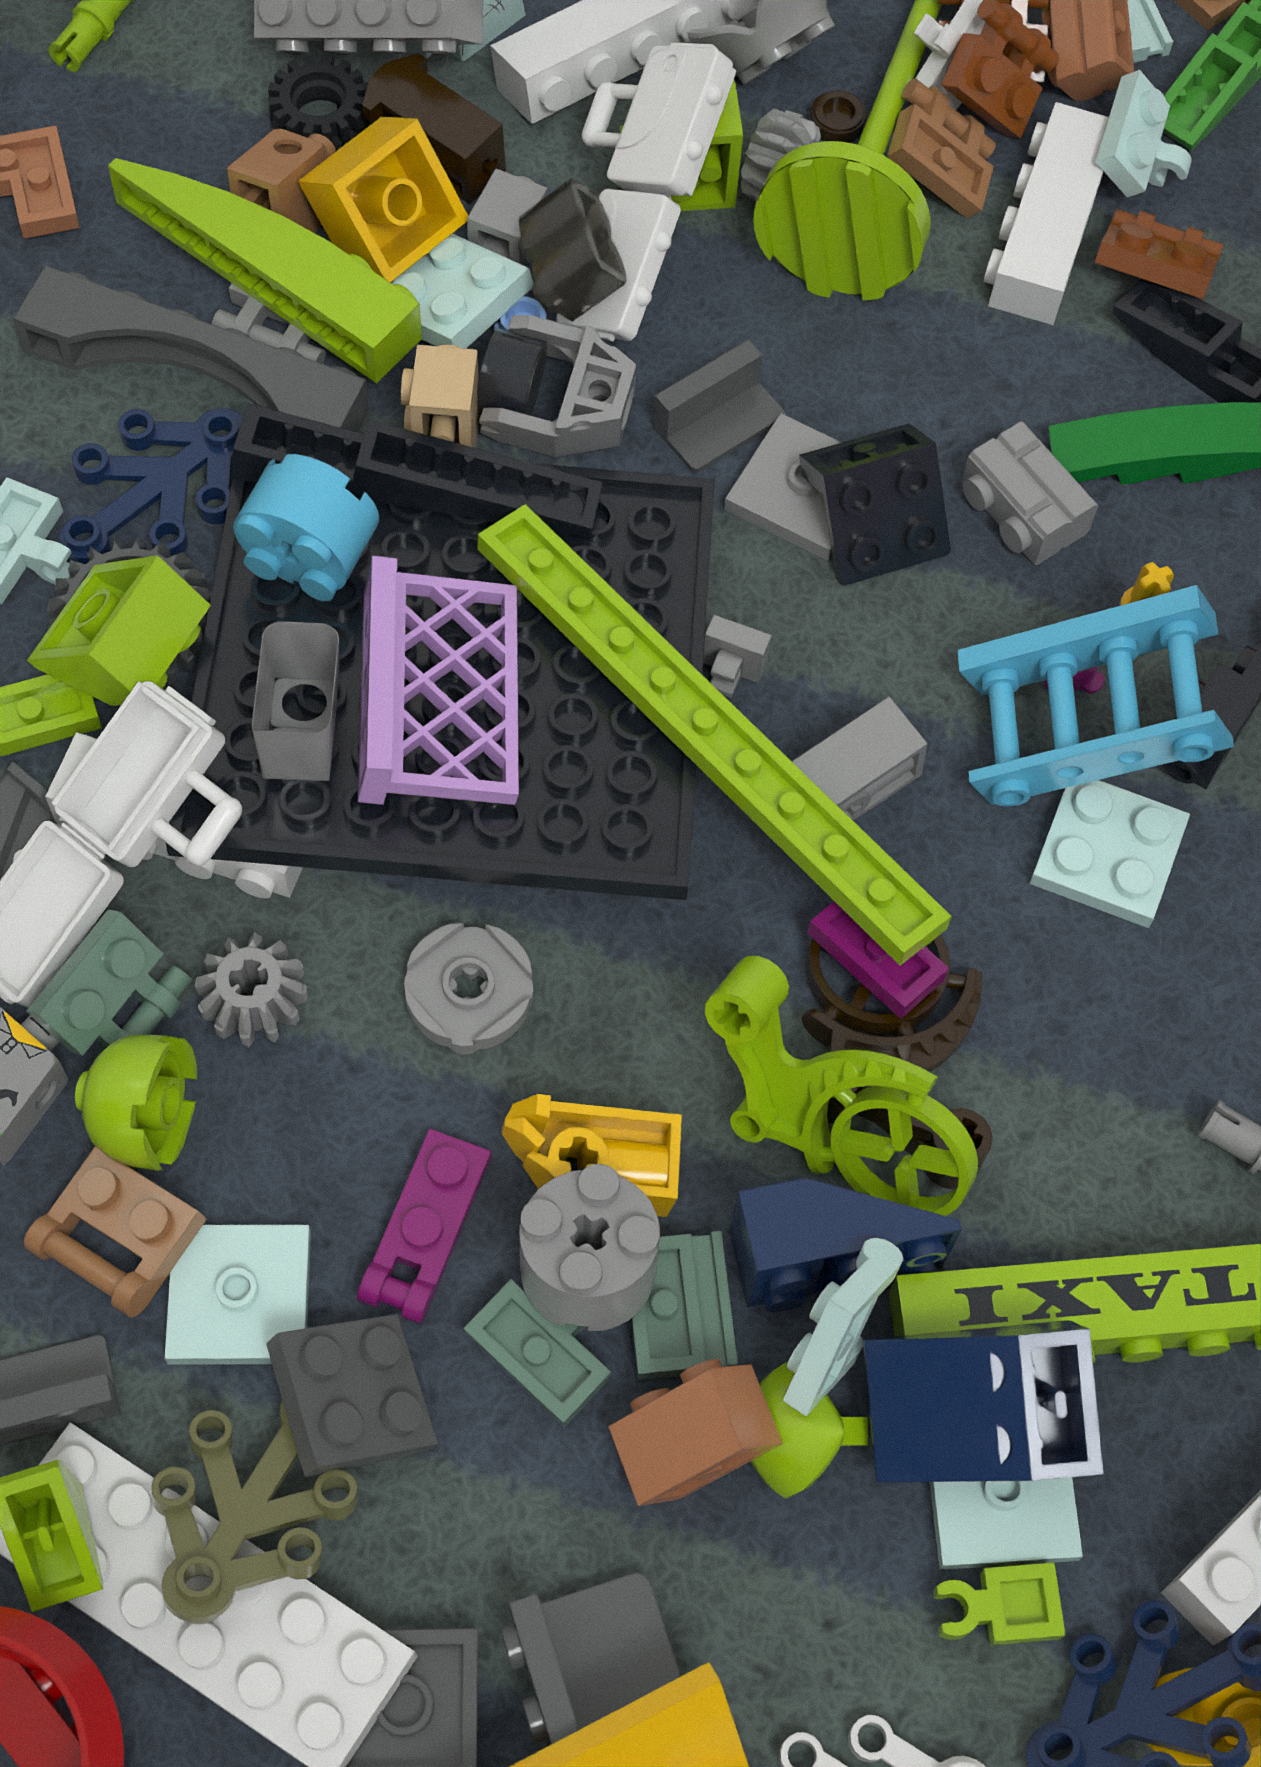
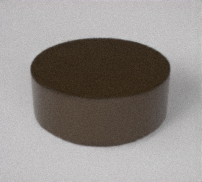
(838, 116)

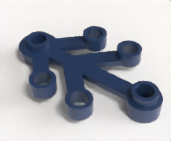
(158, 478)
(1143, 1709)

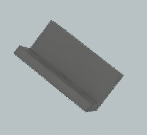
(716, 408)
(56, 1388)

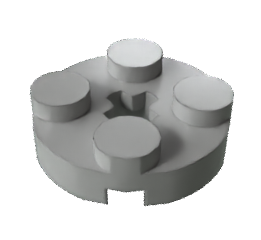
(466, 1022)

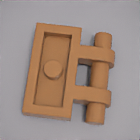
(943, 148)

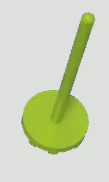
(845, 209)

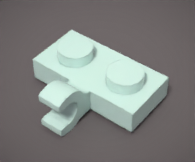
(1132, 139)
(24, 524)

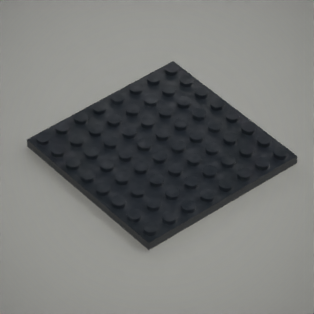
(598, 782)

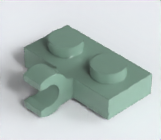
(538, 1353)

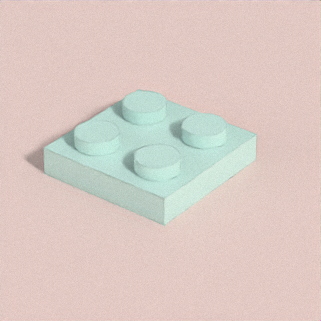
(463, 290)
(1110, 850)

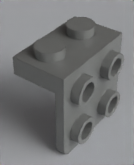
(588, 1653)

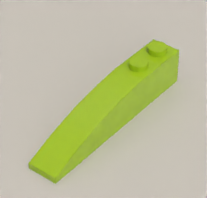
(280, 265)

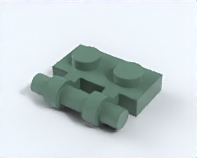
(100, 979)

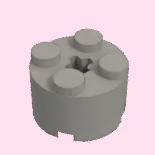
(589, 1248)

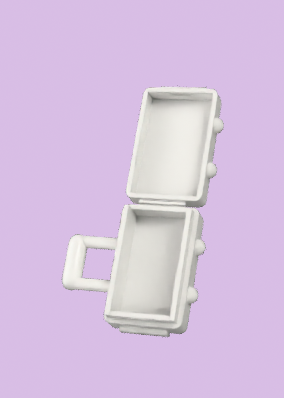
(653, 158)
(113, 807)

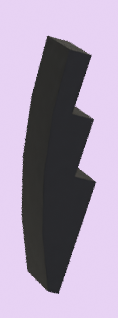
(1194, 340)

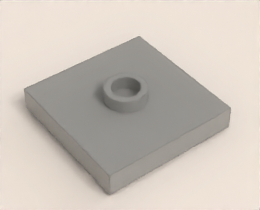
(776, 494)

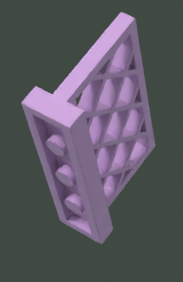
(384, 692)

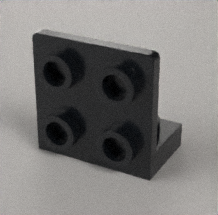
(880, 501)

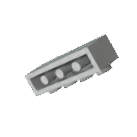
(380, 23)

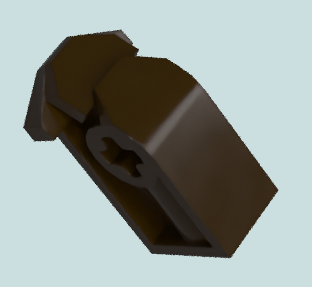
(460, 133)

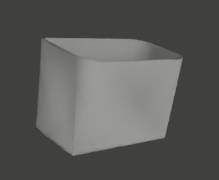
(297, 656)

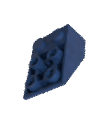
(808, 1233)
(984, 1404)

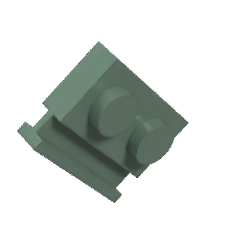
(687, 1309)

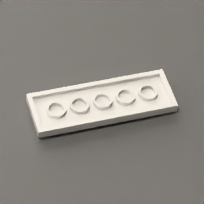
(275, 1659)

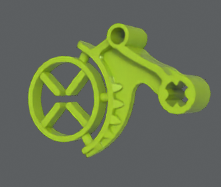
(791, 1096)

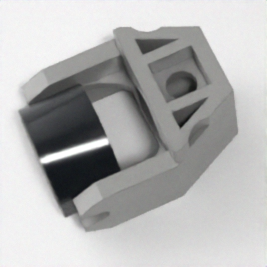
(594, 402)

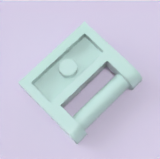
(841, 1316)

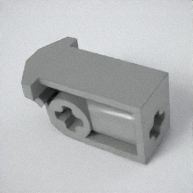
(866, 759)

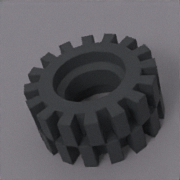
(318, 83)

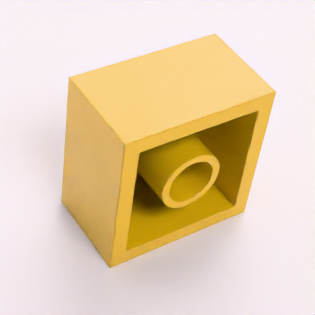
(385, 196)

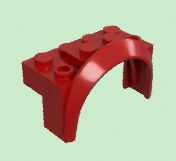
(35, 1672)

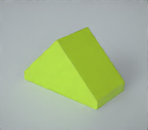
(49, 1534)

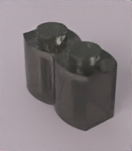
(571, 250)

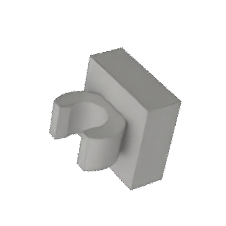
(734, 653)

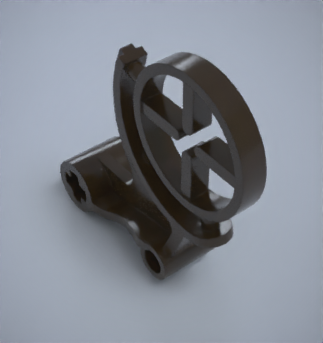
(925, 1049)

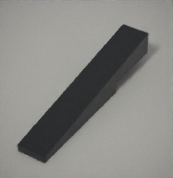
(418, 470)

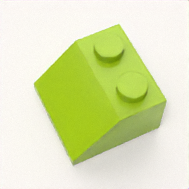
(121, 629)

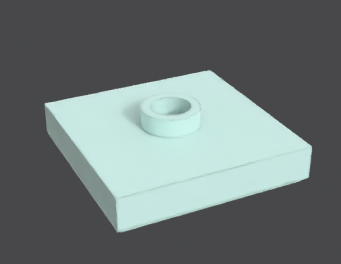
(237, 1293)
(1005, 1523)

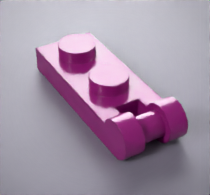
(426, 1224)

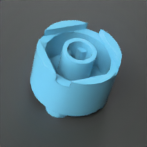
(305, 525)

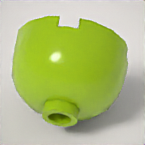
(137, 1101)

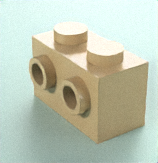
(442, 393)

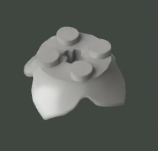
(767, 34)

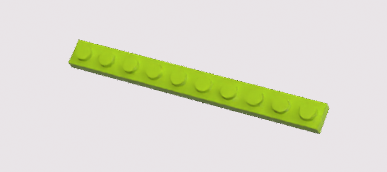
(716, 736)

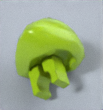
(807, 1440)

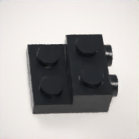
(1234, 698)

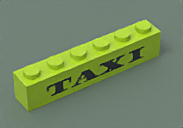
(1126, 1301)

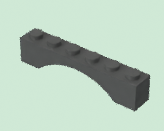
(92, 325)

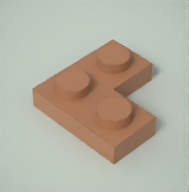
(38, 180)

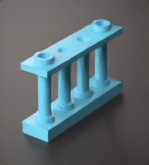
(1056, 655)

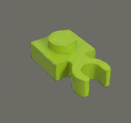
(1014, 1602)

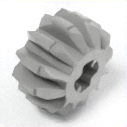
(775, 136)
(270, 1001)

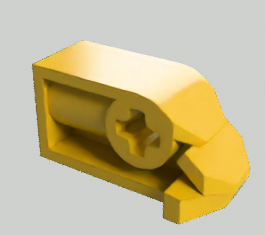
(632, 1142)

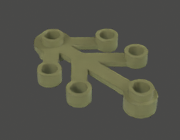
(242, 1516)

